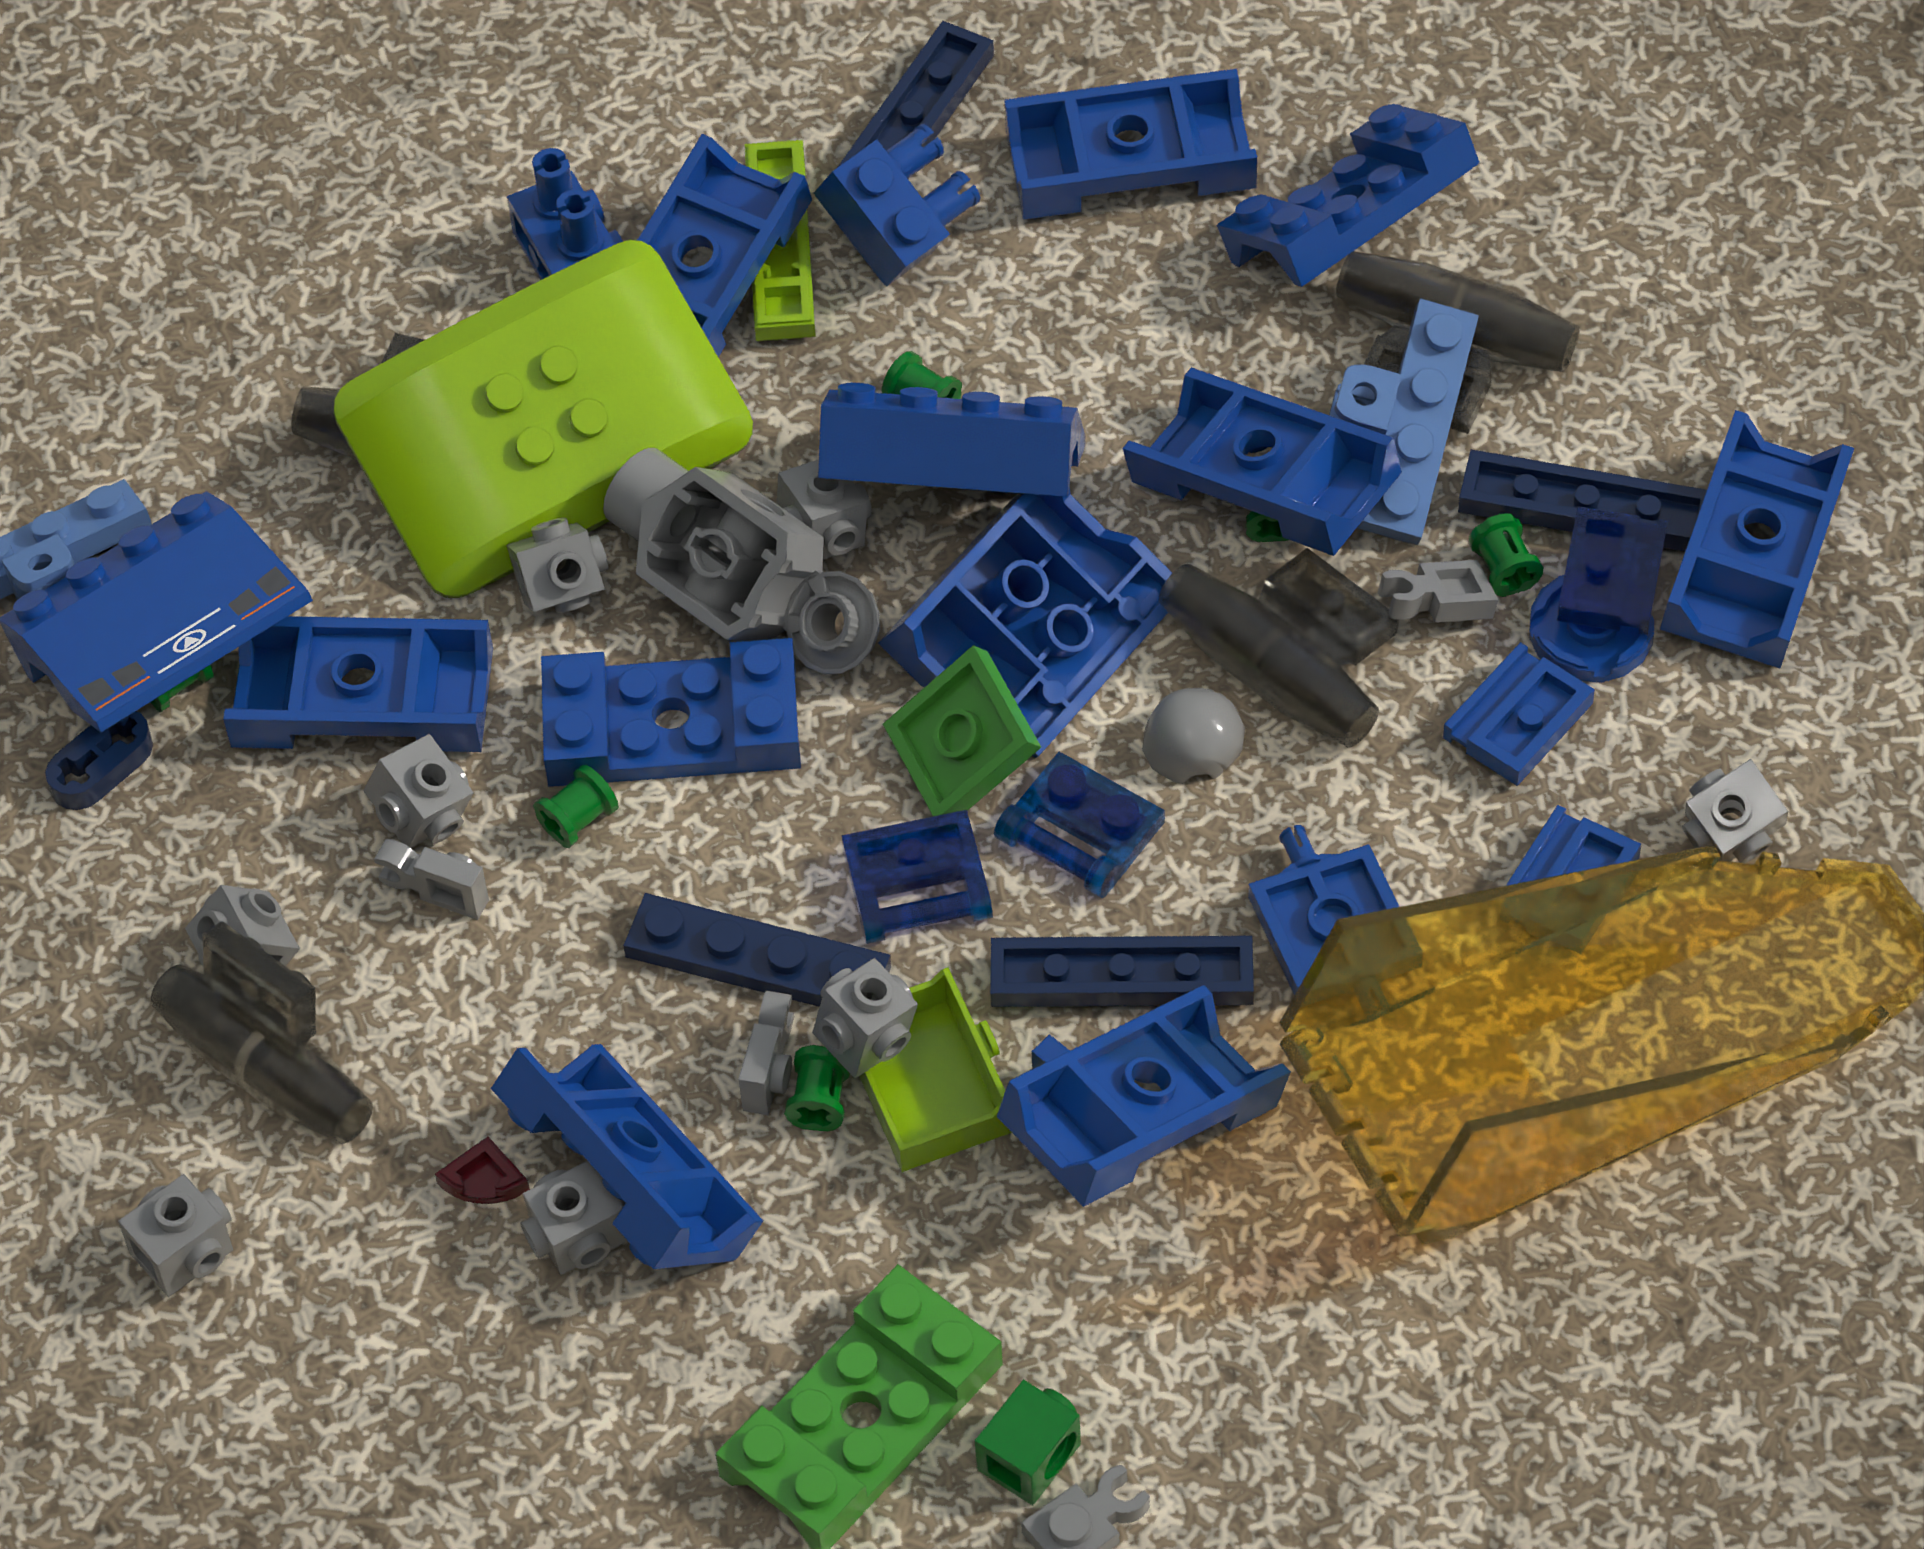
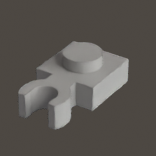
(1446, 589)
(440, 878)
(765, 1065)
(1085, 1521)

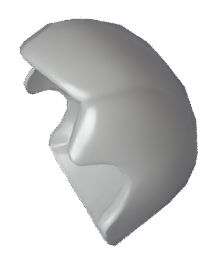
(1193, 734)

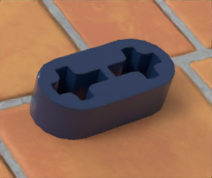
(100, 760)

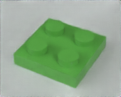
(961, 734)

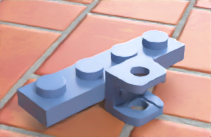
(1413, 410)
(56, 540)

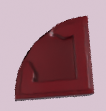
(482, 1174)

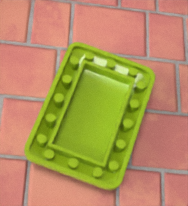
(537, 412)

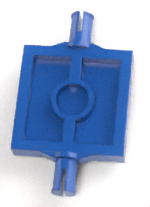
(1309, 897)

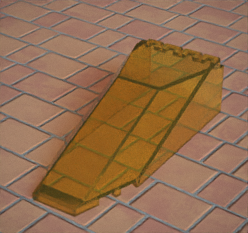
(1585, 1017)

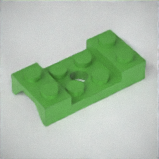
(907, 1358)

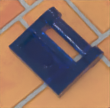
(1091, 811)
(910, 859)

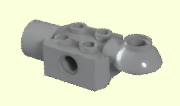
(739, 561)

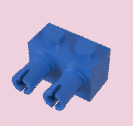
(885, 212)
(557, 218)

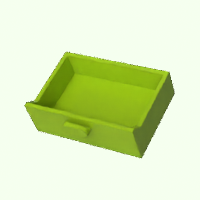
(942, 1085)

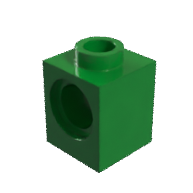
(1028, 1441)

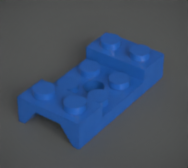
(1069, 145)
(1397, 167)
(734, 215)
(1313, 480)
(1747, 589)
(424, 681)
(606, 715)
(1098, 1125)
(673, 1197)

